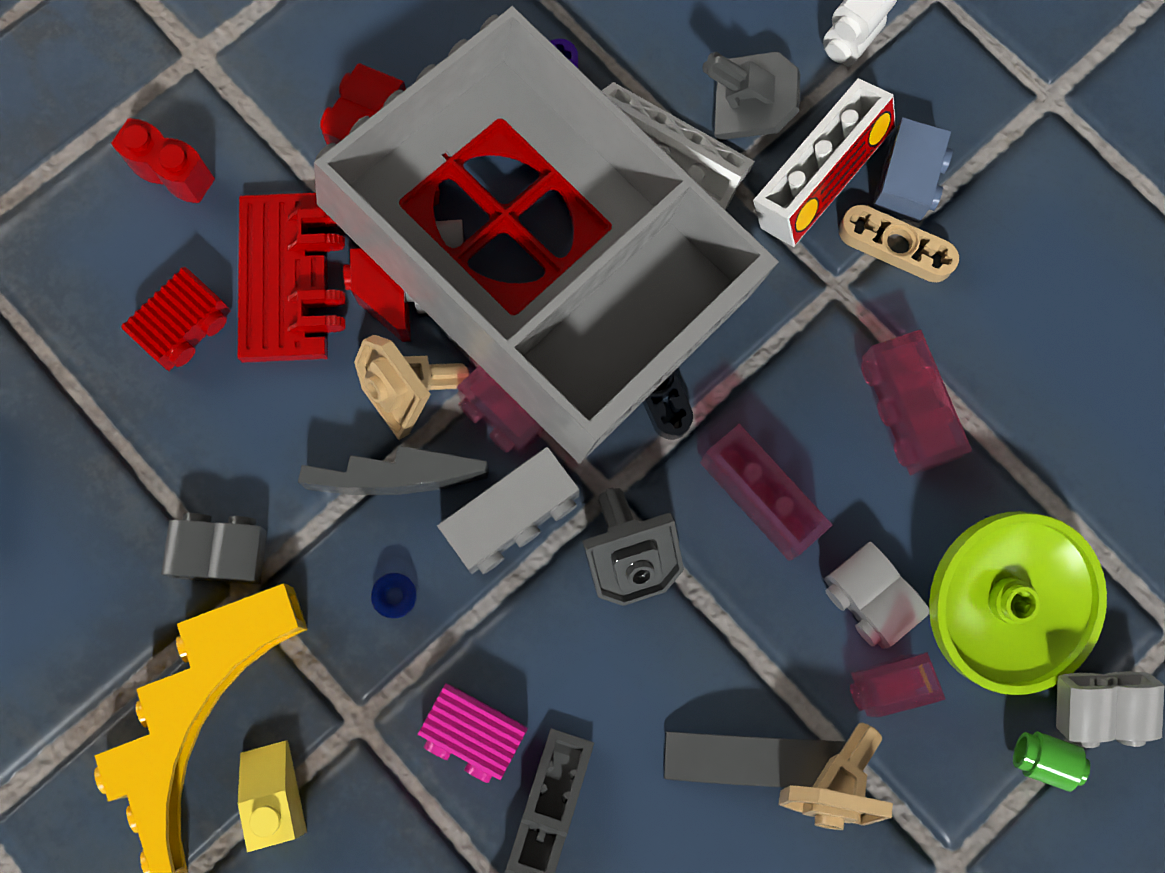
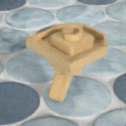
(401, 383)
(841, 787)

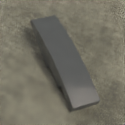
(410, 473)
(550, 804)

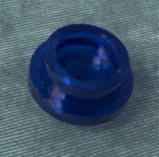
(381, 589)

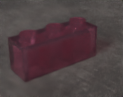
(914, 403)
(765, 493)

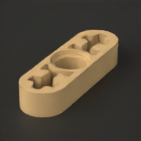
(922, 266)

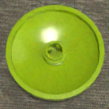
(1018, 602)

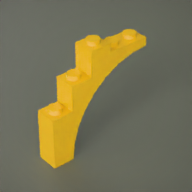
(176, 707)

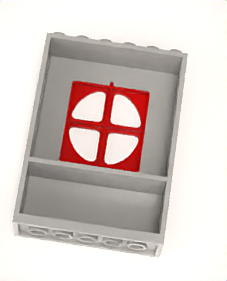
(649, 251)

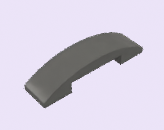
(746, 759)

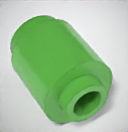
(1051, 760)

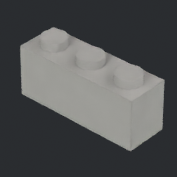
(510, 512)

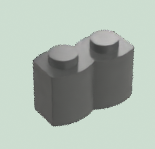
(214, 550)

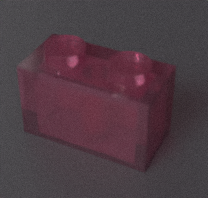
(488, 401)

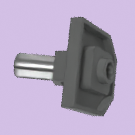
(753, 93)
(633, 556)

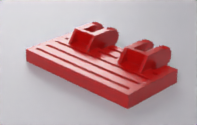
(282, 281)

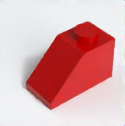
(378, 293)

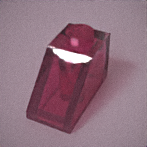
(896, 685)

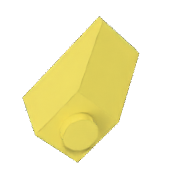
(269, 797)

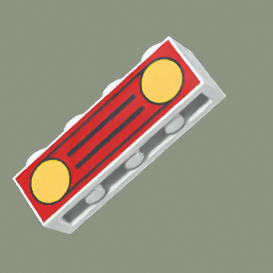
(825, 162)

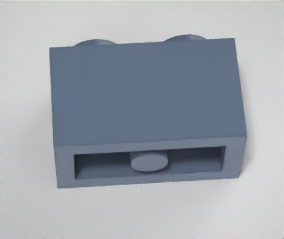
(912, 170)

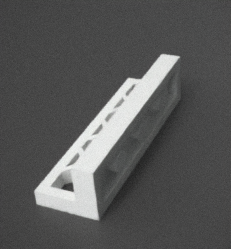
(703, 158)

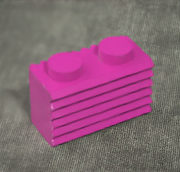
(471, 732)

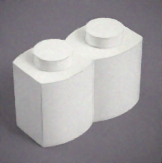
(854, 28)

